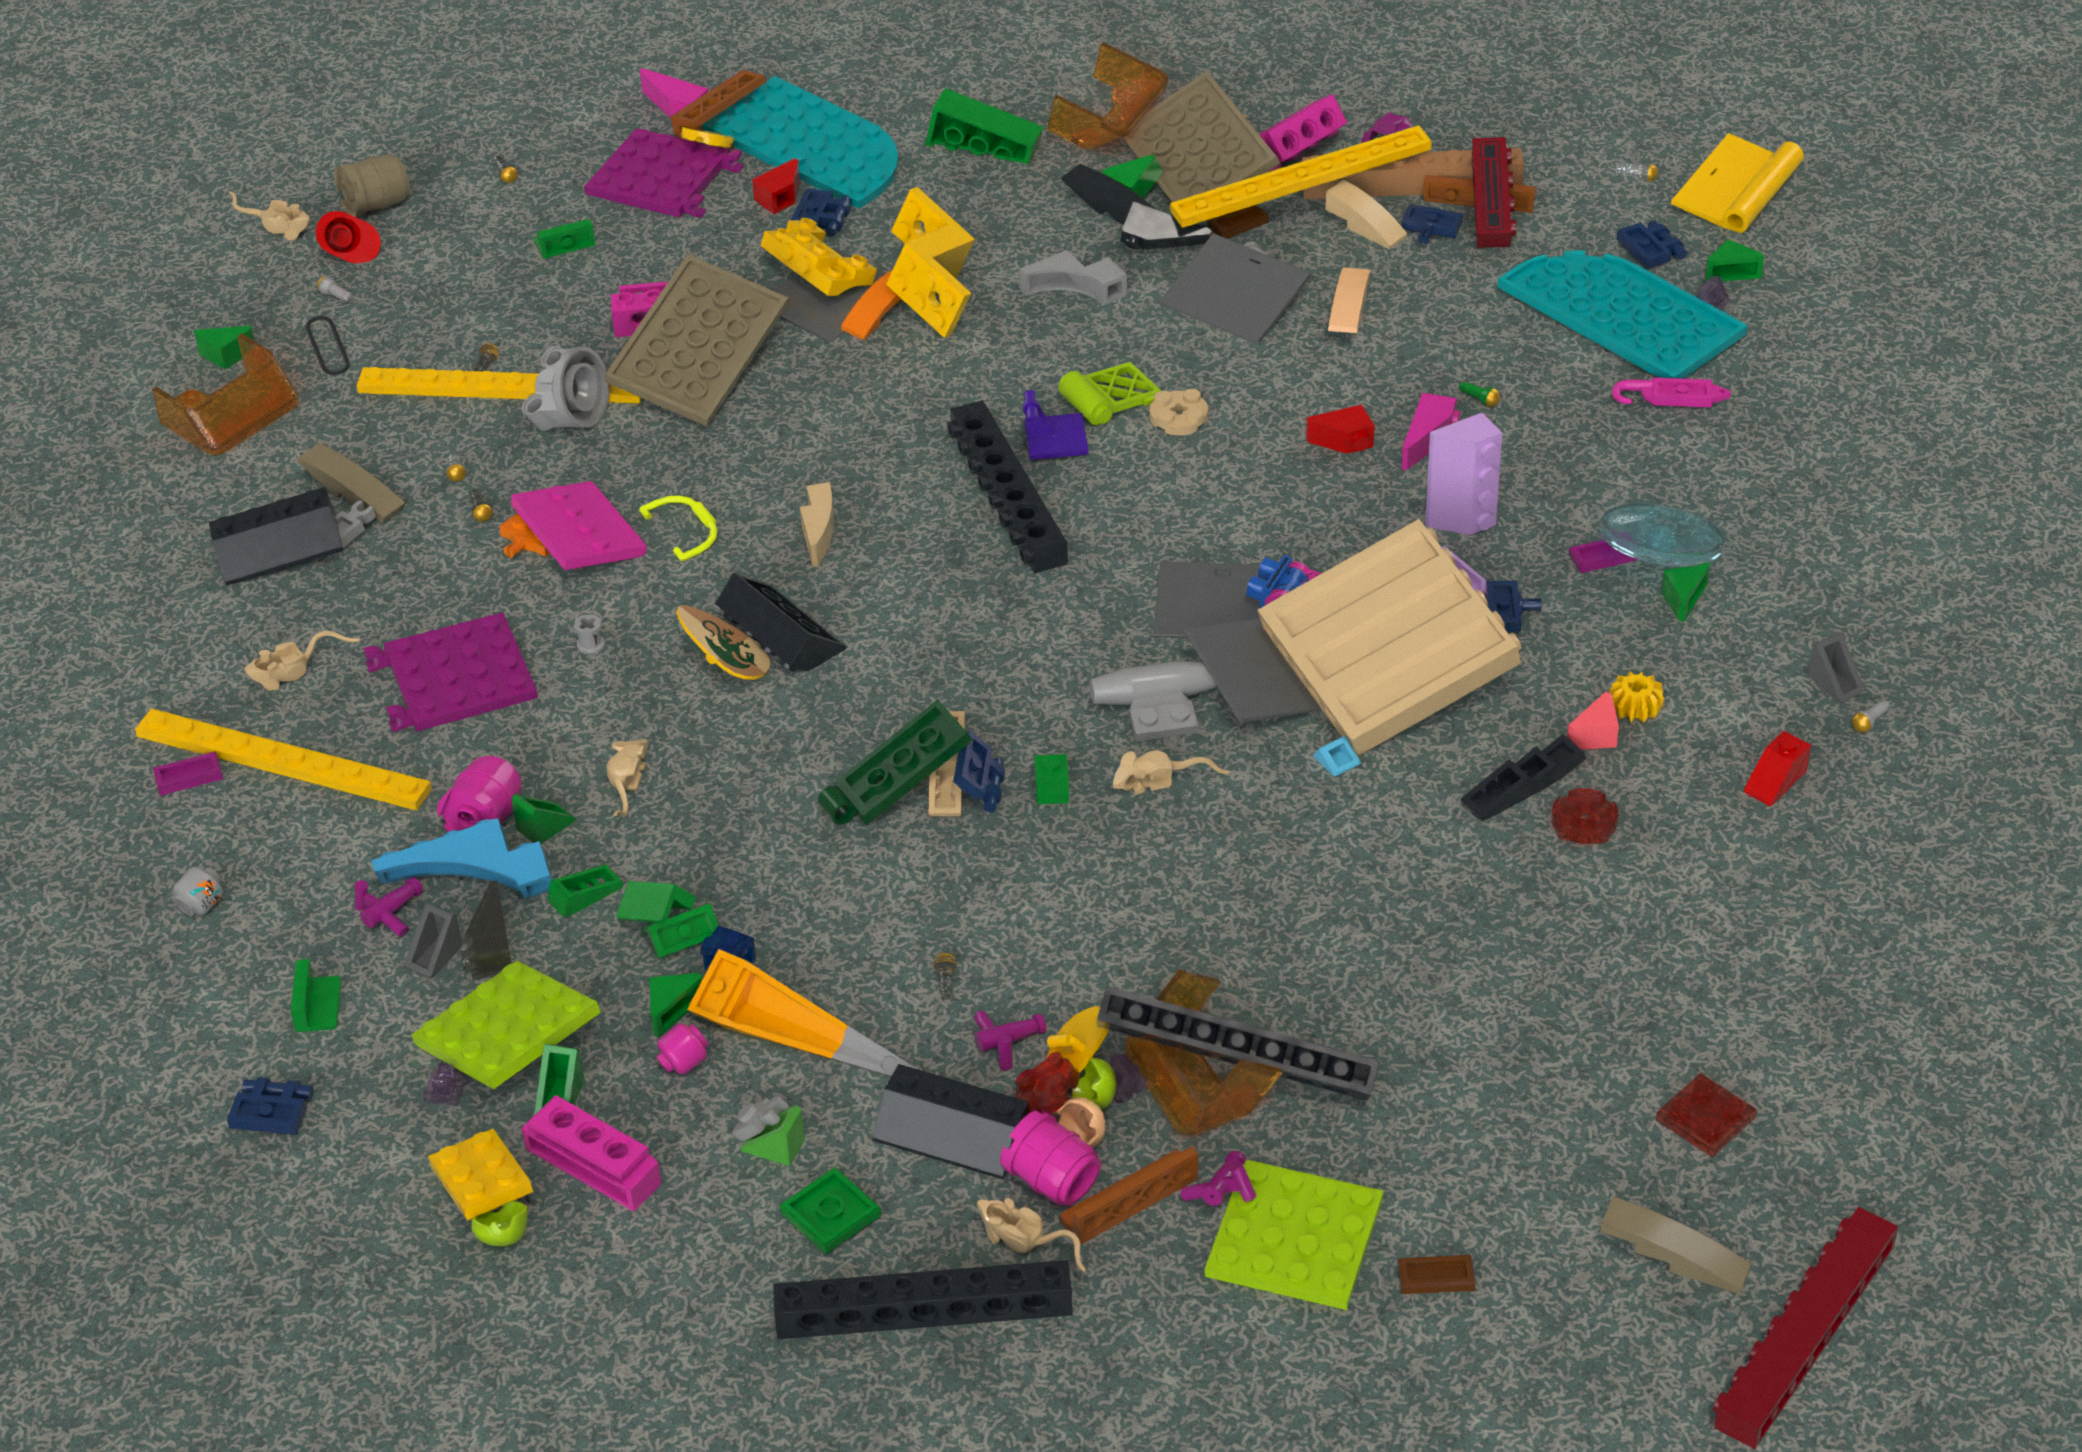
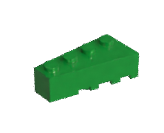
(981, 129)

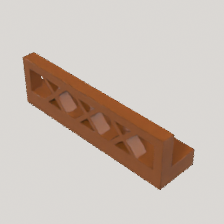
(716, 101)
(1461, 192)
(1131, 1194)

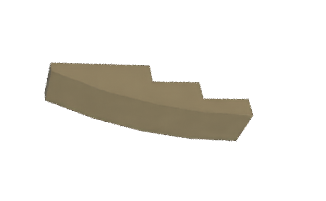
(351, 481)
(1677, 1244)

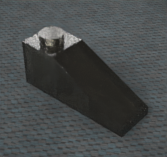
(487, 938)

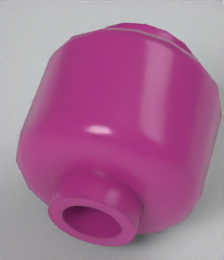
(682, 1049)

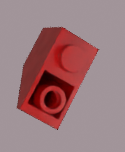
(778, 187)

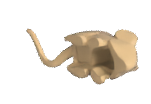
(279, 217)
(286, 662)
(625, 768)
(1152, 770)
(1019, 1228)

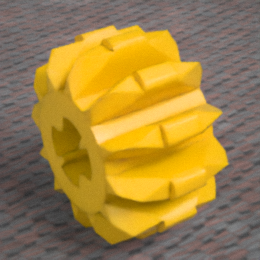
(1637, 696)

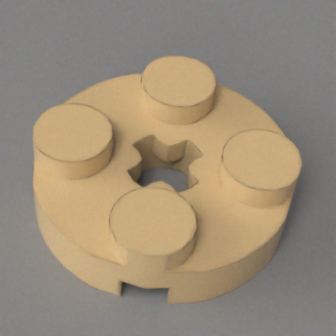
(1166, 404)

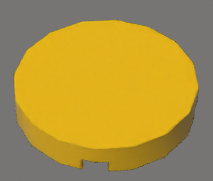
(707, 137)

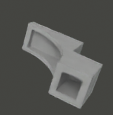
(1064, 272)

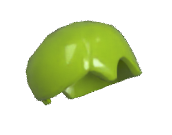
(1097, 1084)
(503, 1226)

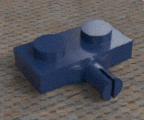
(1431, 221)
(1508, 602)

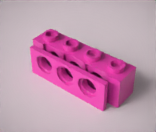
(1304, 129)
(630, 308)
(593, 1152)

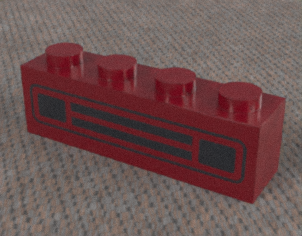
(1491, 192)

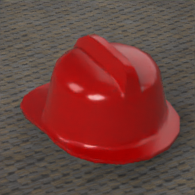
(347, 237)

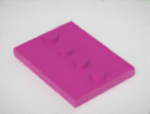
(578, 525)

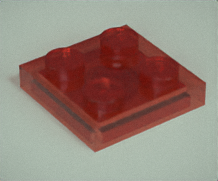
(1706, 1115)

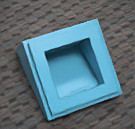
(1337, 756)

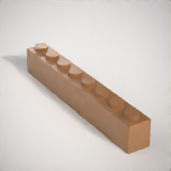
(1408, 174)

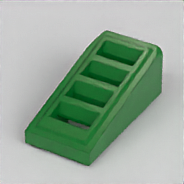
(568, 901)

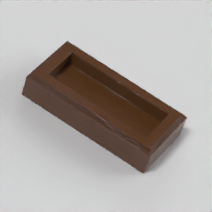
(1238, 221)
(1436, 1274)

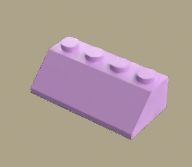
(1464, 476)

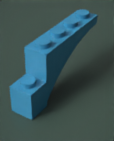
(471, 852)

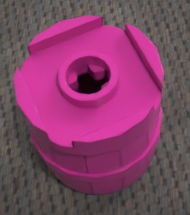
(480, 793)
(1051, 1159)

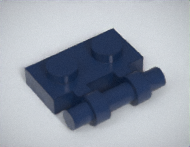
(816, 205)
(1651, 244)
(979, 773)
(270, 1113)

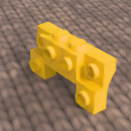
(804, 252)

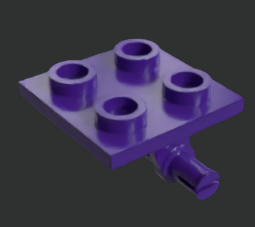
(1054, 434)

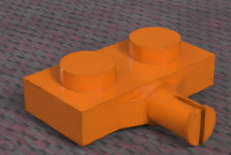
(521, 536)

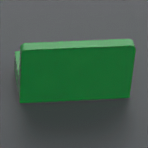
(565, 238)
(652, 901)
(682, 930)
(314, 999)

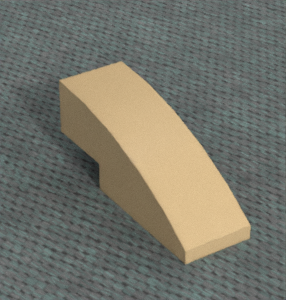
(1364, 214)
(818, 521)

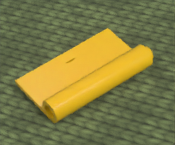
(1742, 182)

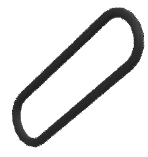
(317, 350)

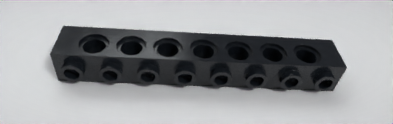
(1008, 487)
(1234, 1041)
(922, 1299)

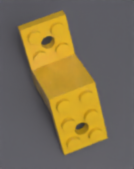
(930, 262)

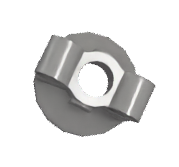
(568, 390)

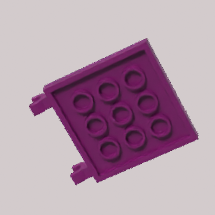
(661, 173)
(454, 672)

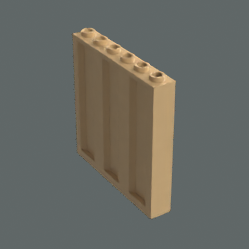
(1390, 636)

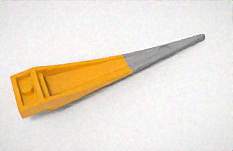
(758, 1005)

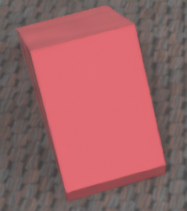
(1596, 725)

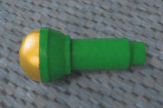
(1488, 396)

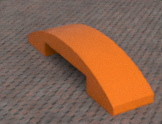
(870, 308)

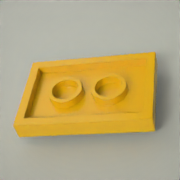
(480, 1174)

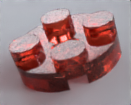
(1591, 830)
(1047, 1083)

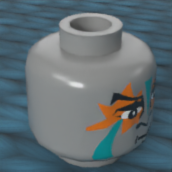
(197, 891)

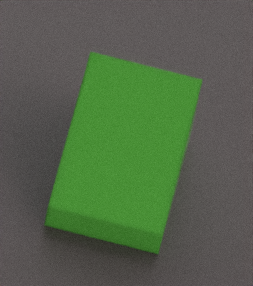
(781, 1140)

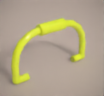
(700, 511)

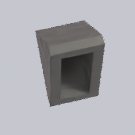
(1834, 668)
(434, 941)

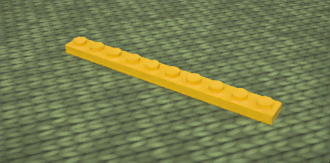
(1300, 176)
(460, 384)
(284, 759)

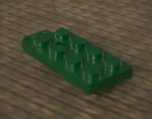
(900, 762)

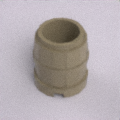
(372, 184)

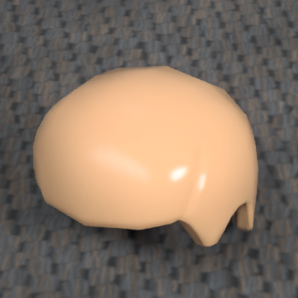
(1083, 1118)

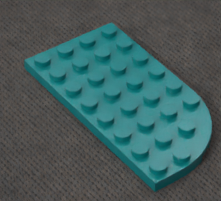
(832, 145)
(1625, 310)

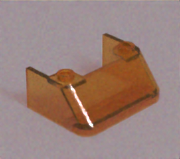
(1134, 93)
(235, 410)
(1185, 1081)

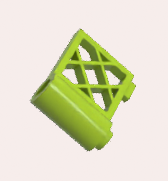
(1095, 399)

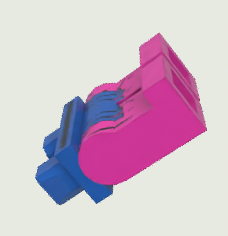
(1280, 578)

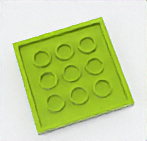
(505, 1024)
(1296, 1236)

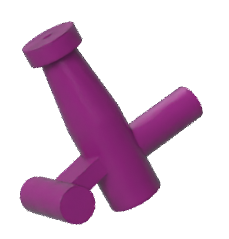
(382, 909)
(1004, 1035)
(1228, 1178)

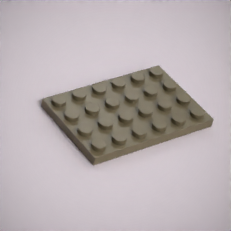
(1200, 141)
(696, 340)

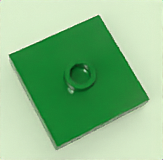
(830, 1210)

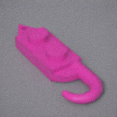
(1672, 391)

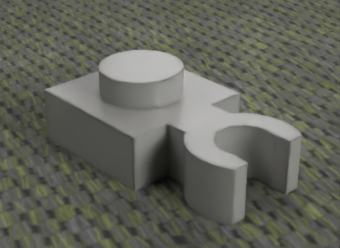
(351, 524)
(756, 1116)

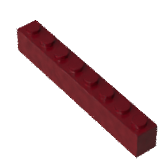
(1804, 1328)

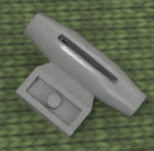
(1155, 695)

